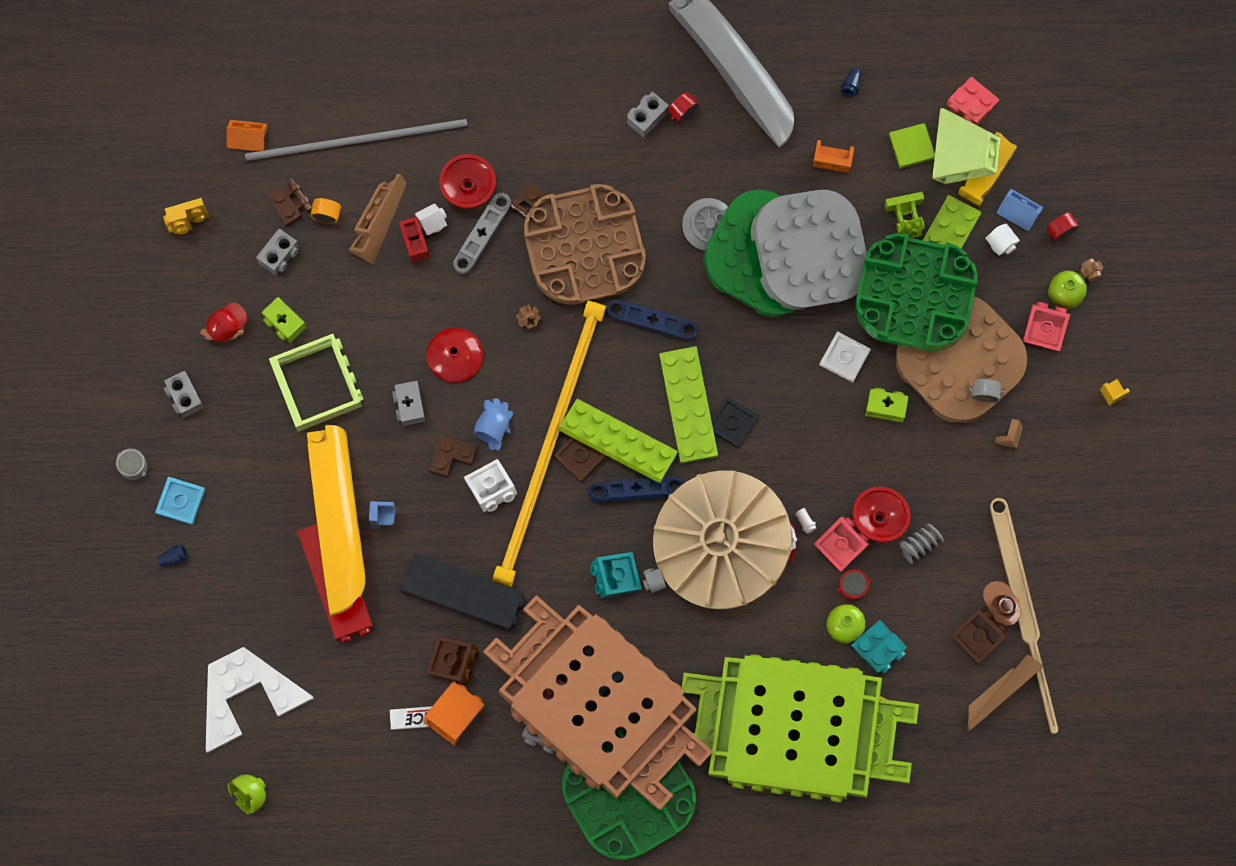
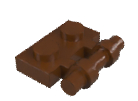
(284, 205)

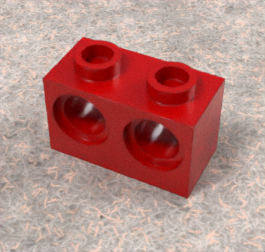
(414, 239)

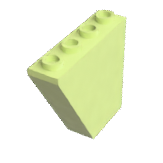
(963, 150)

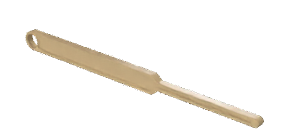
(1018, 584)

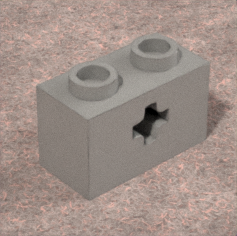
(408, 392)

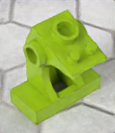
(904, 206)

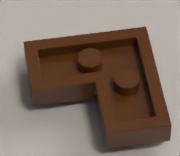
(449, 450)

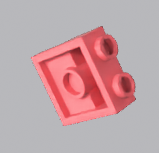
(972, 101)
(1046, 326)
(842, 543)

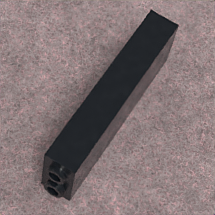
(463, 592)

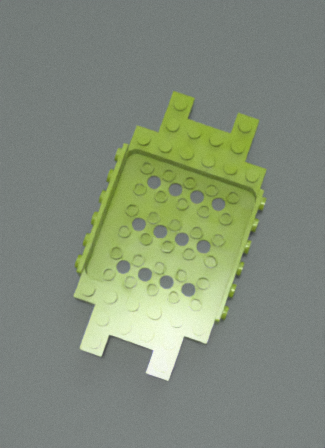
(864, 735)

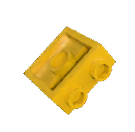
(179, 217)

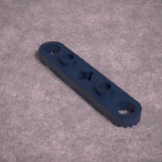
(639, 316)
(624, 489)

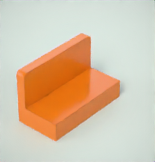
(246, 135)

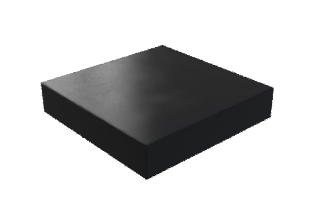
(733, 422)

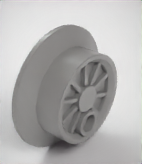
(702, 220)

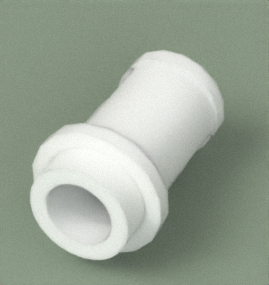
(805, 520)

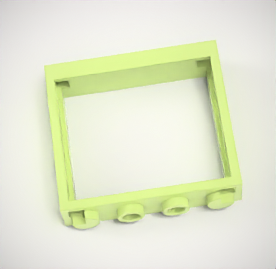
(303, 351)

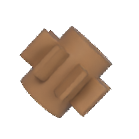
(1091, 270)
(528, 316)

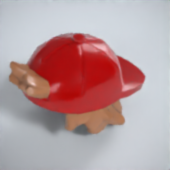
(225, 323)

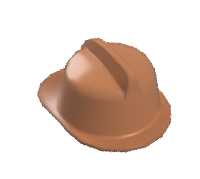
(1002, 603)

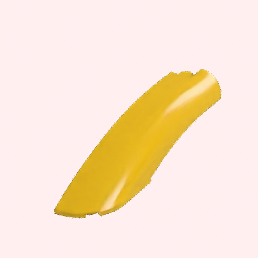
(336, 517)

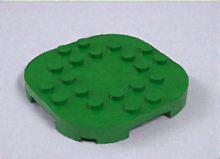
(733, 256)
(916, 293)
(629, 824)

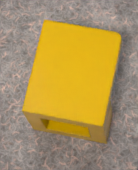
(1113, 392)

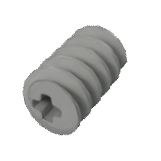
(920, 542)

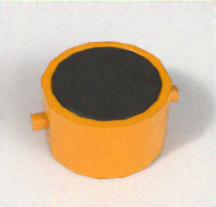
(325, 210)

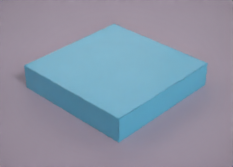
(180, 500)

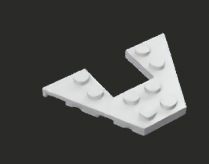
(235, 675)

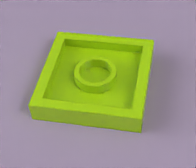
(912, 145)

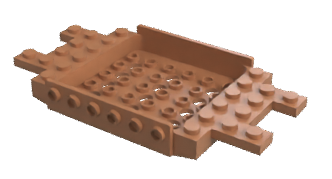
(649, 745)

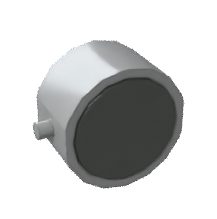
(986, 390)
(131, 464)

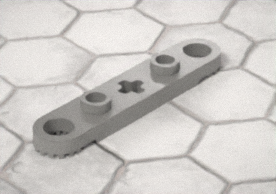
(489, 222)

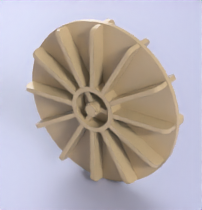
(722, 539)

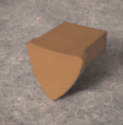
(1013, 436)

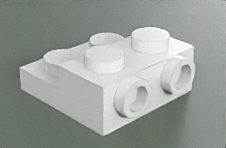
(491, 486)

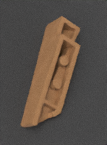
(377, 219)
(1001, 690)

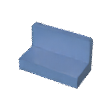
(1019, 210)

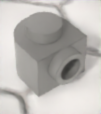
(653, 580)

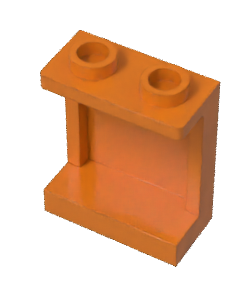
(453, 712)

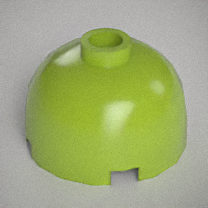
(1067, 289)
(845, 623)
(249, 792)

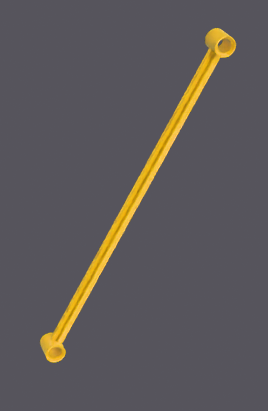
(504, 574)

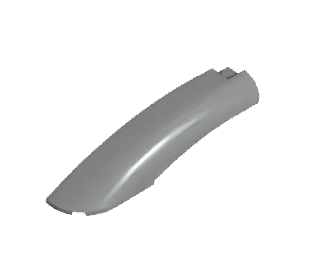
(737, 66)

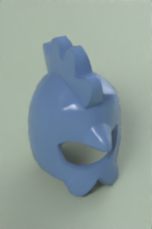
(493, 423)

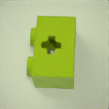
(279, 310)
(877, 408)

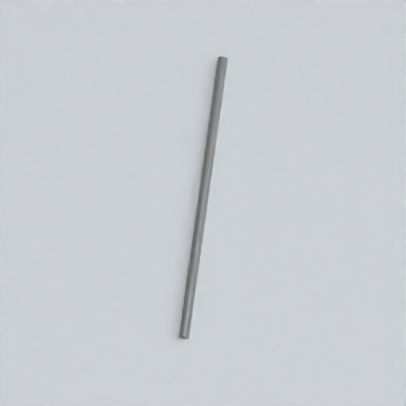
(356, 139)

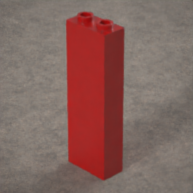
(344, 624)

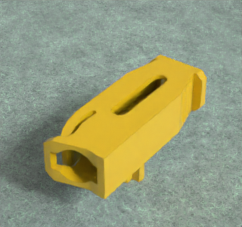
(979, 187)

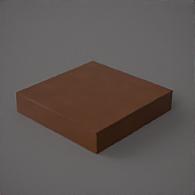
(579, 458)

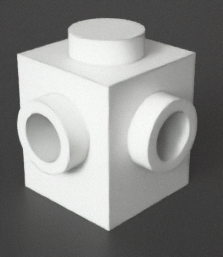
(431, 219)
(1002, 240)

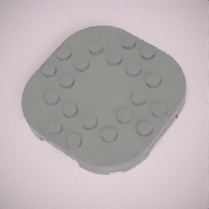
(809, 249)

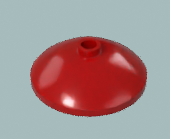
(465, 170)
(459, 366)
(888, 506)

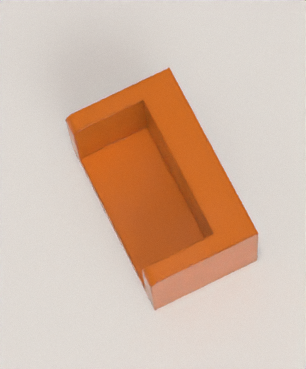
(833, 158)

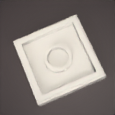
(845, 357)

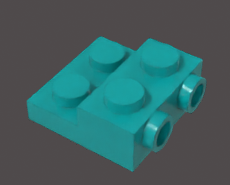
(615, 575)
(879, 648)

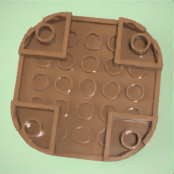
(584, 244)
(984, 352)

